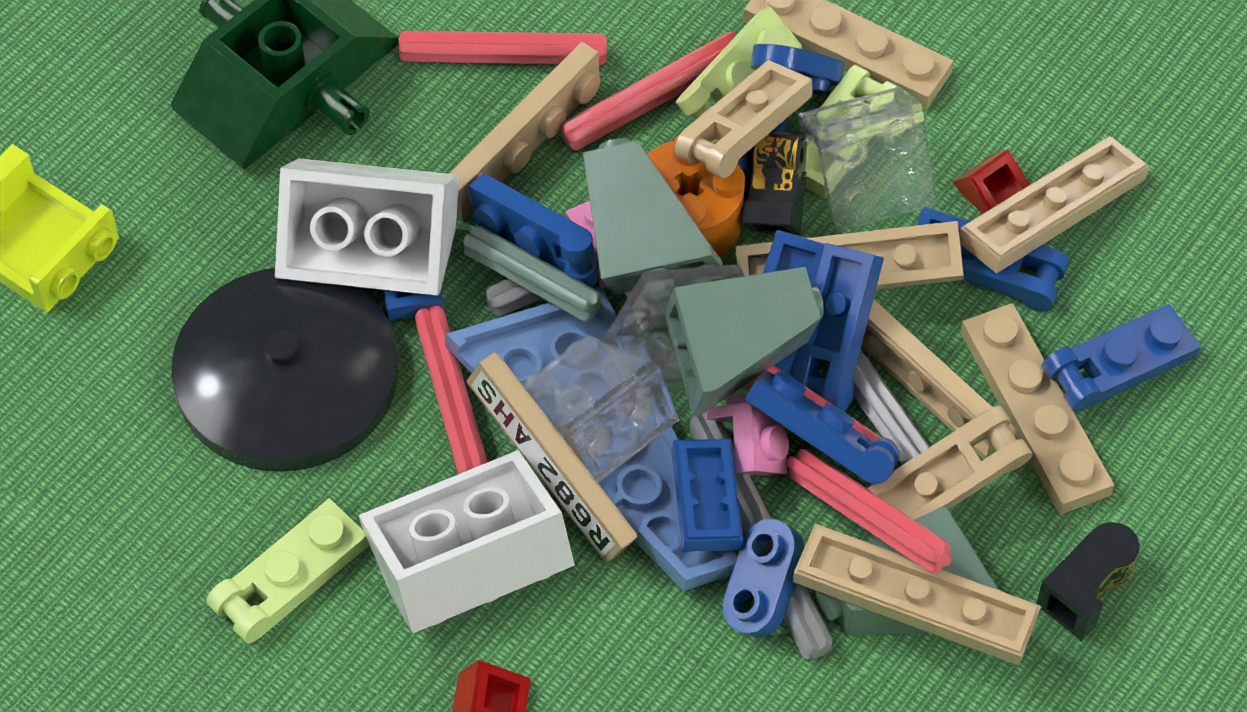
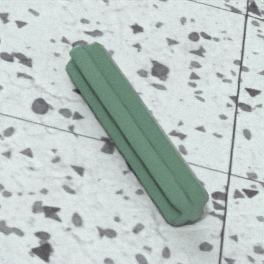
(533, 273)

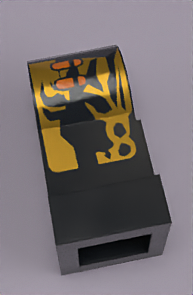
(777, 183)
(1097, 564)

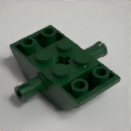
(277, 68)

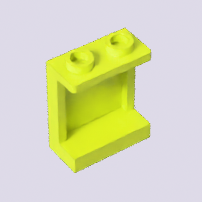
(46, 234)

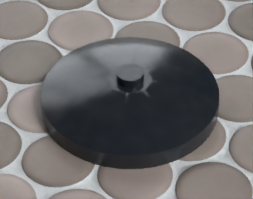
(284, 371)

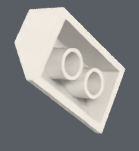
(365, 225)
(467, 540)

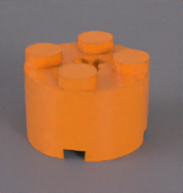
(709, 199)

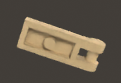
(743, 118)
(952, 467)

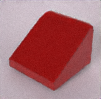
(992, 181)
(490, 689)

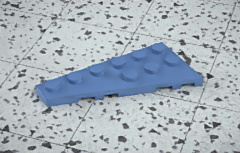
(639, 487)

